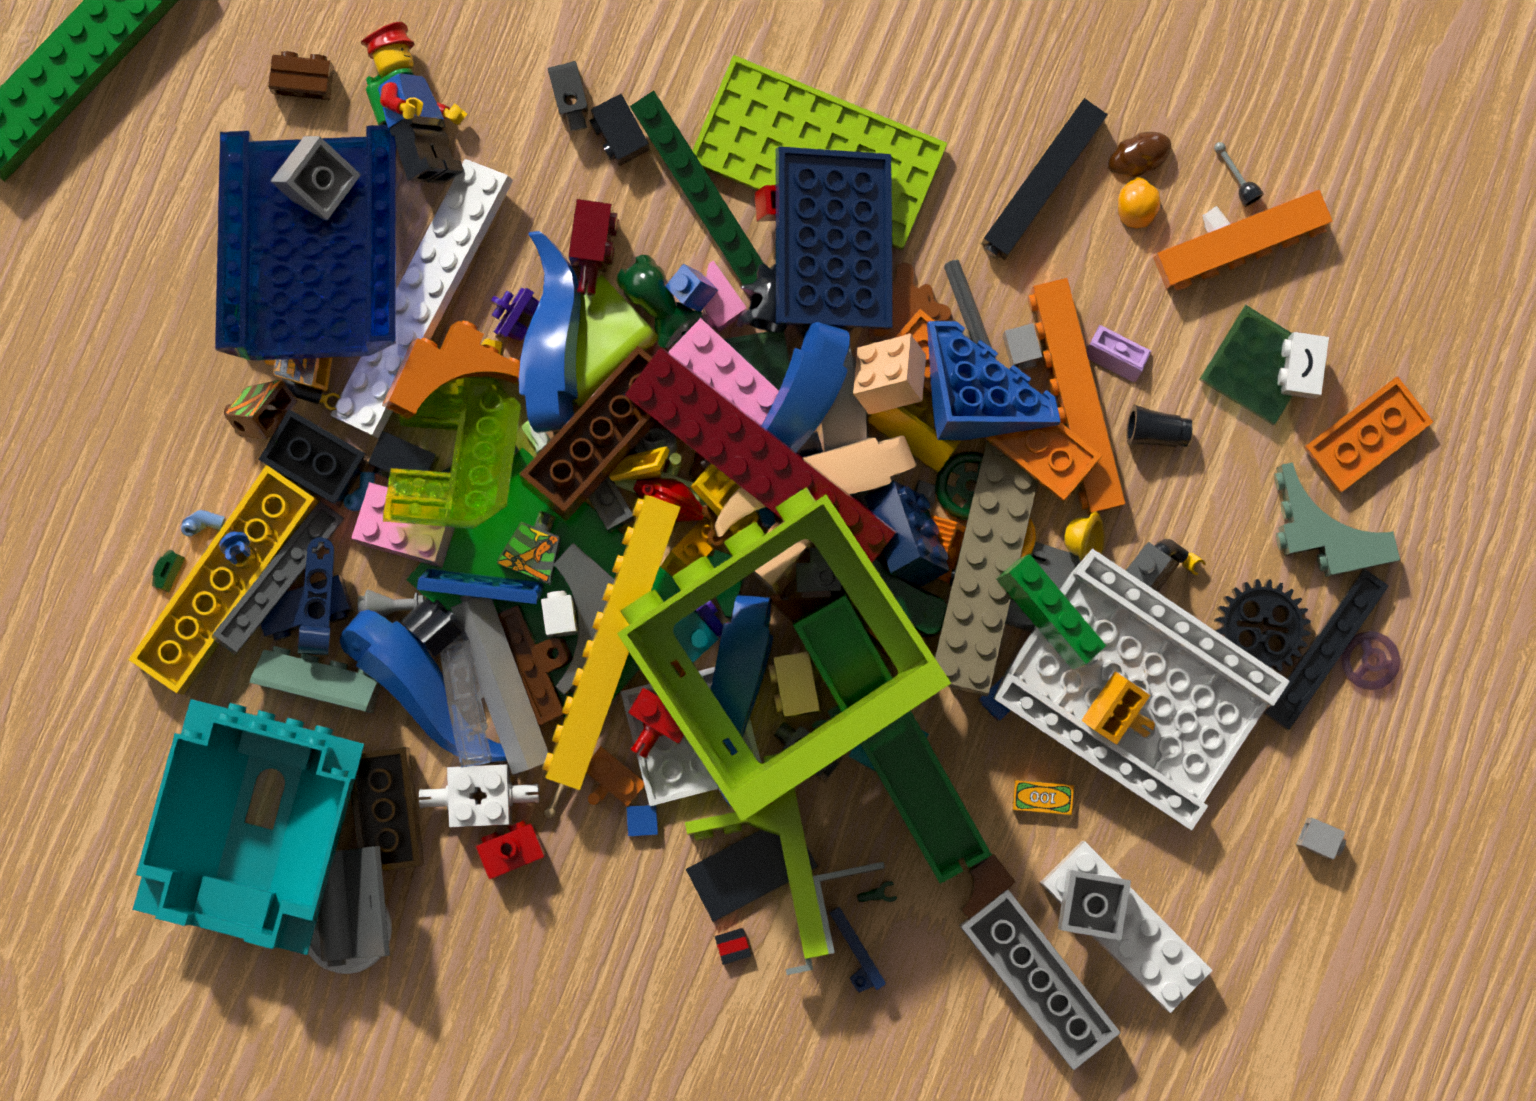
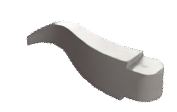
(846, 419)

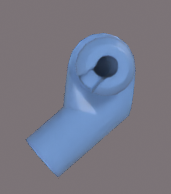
(200, 520)

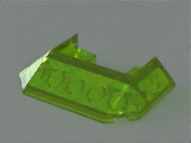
(481, 458)

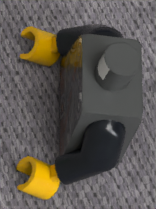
(1159, 561)

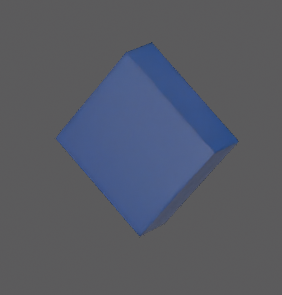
(642, 820)

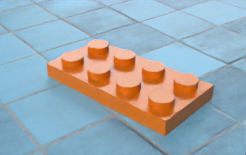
(1368, 434)

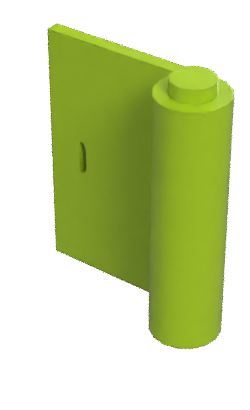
(606, 337)

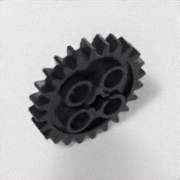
(1265, 601)

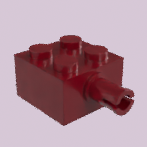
(591, 241)

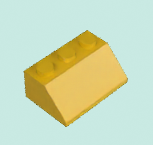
(918, 427)

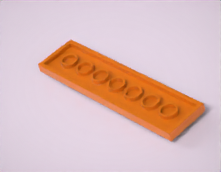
(1047, 454)

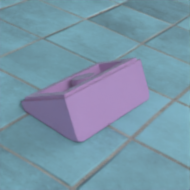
(1117, 353)

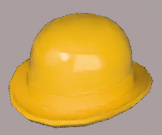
(1084, 535)

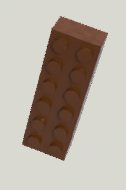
(590, 442)

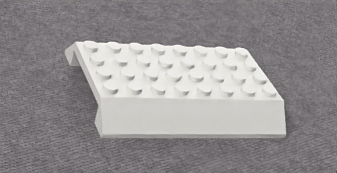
(1198, 683)

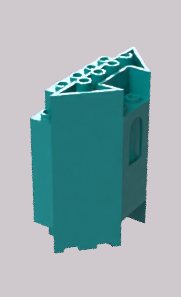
(235, 876)

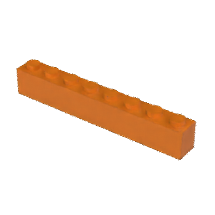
(1075, 389)

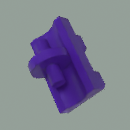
(521, 303)

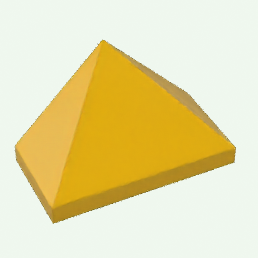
(641, 465)

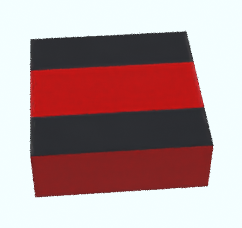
(732, 946)

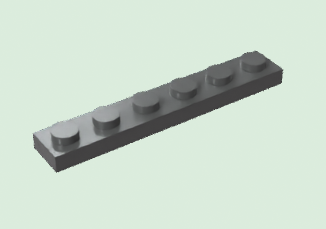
(275, 579)

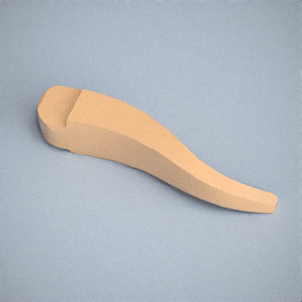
(852, 467)

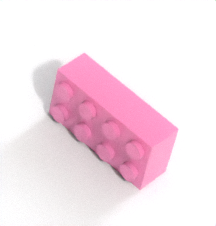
(725, 370)

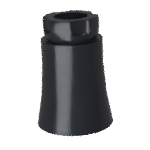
(1157, 428)

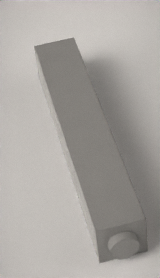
(501, 684)

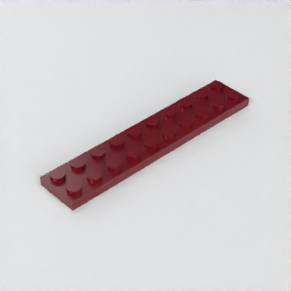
(743, 446)

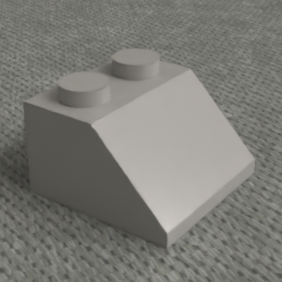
(315, 177)

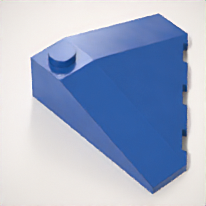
(977, 393)

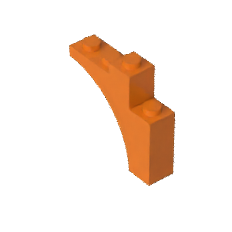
(459, 357)

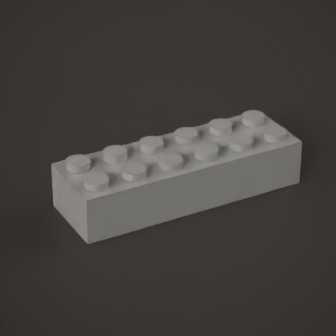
(1040, 979)

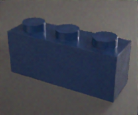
(288, 612)

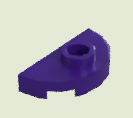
(708, 613)

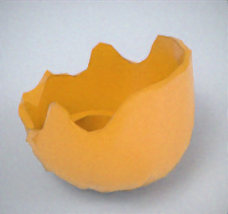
(1138, 203)

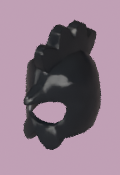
(763, 302)

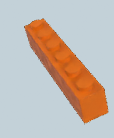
(1242, 240)

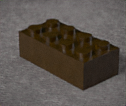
(387, 808)

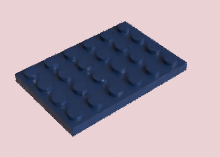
(833, 238)

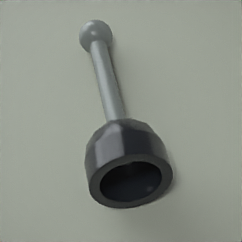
(1249, 191)

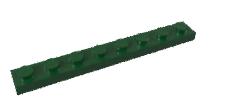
(698, 187)

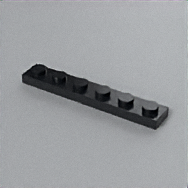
(1327, 648)

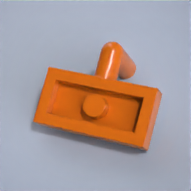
(613, 778)

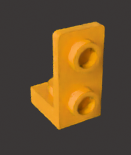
(689, 549)

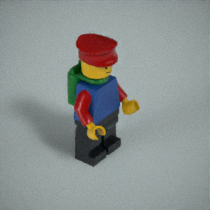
(410, 108)

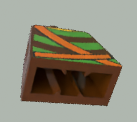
(260, 409)

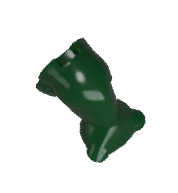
(645, 285)

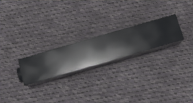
(1043, 180)

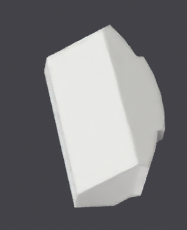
(1214, 220)

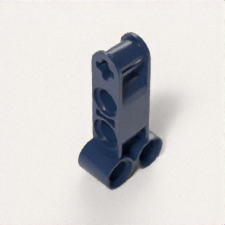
(315, 633)

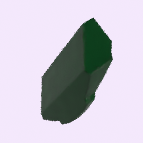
(166, 570)

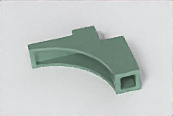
(1310, 528)

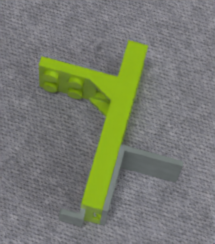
(785, 820)

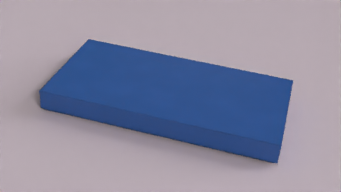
(480, 586)

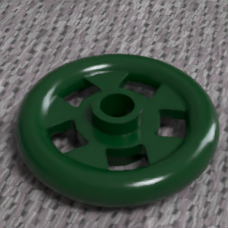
(946, 492)

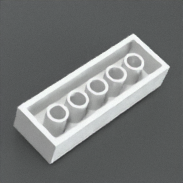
(1148, 945)

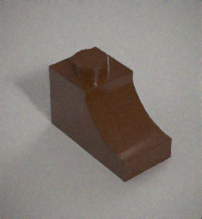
(989, 882)

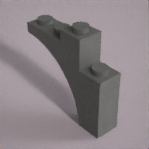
(587, 585)

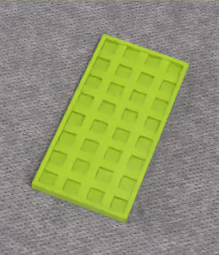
(768, 110)

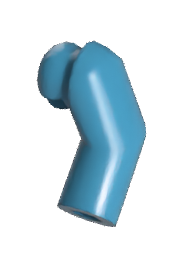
(355, 500)

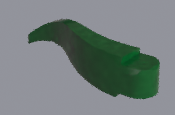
(921, 607)

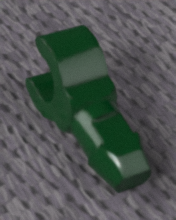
(877, 894)

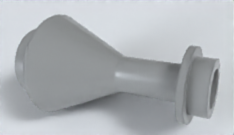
(385, 605)

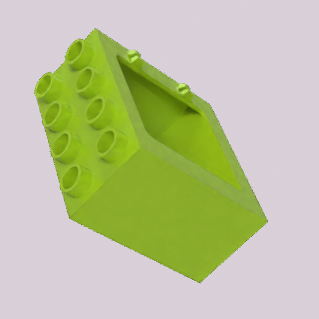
(697, 711)

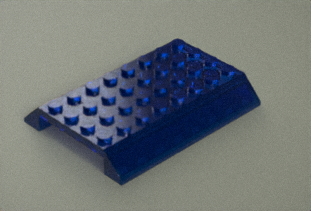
(298, 280)

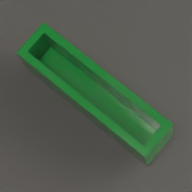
(1051, 612)

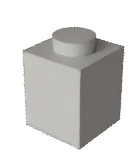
(1022, 347)
(1321, 839)

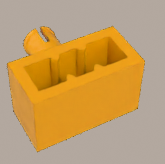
(1118, 709)

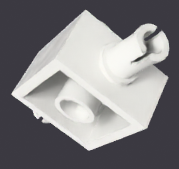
(459, 795)

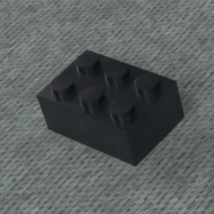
(314, 458)

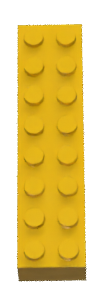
(182, 634)

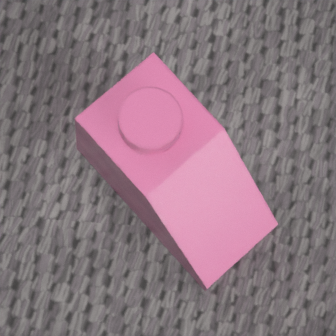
(725, 305)

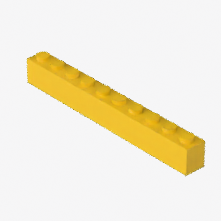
(607, 652)

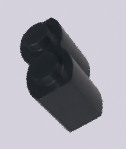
(432, 625)

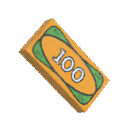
(1042, 797)

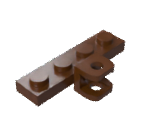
(536, 663)

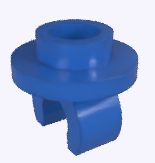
(233, 544)

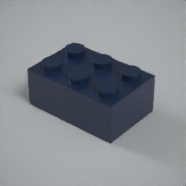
(915, 548)

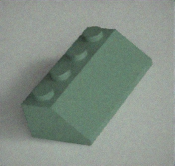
(316, 680)

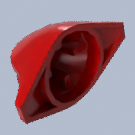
(673, 492)

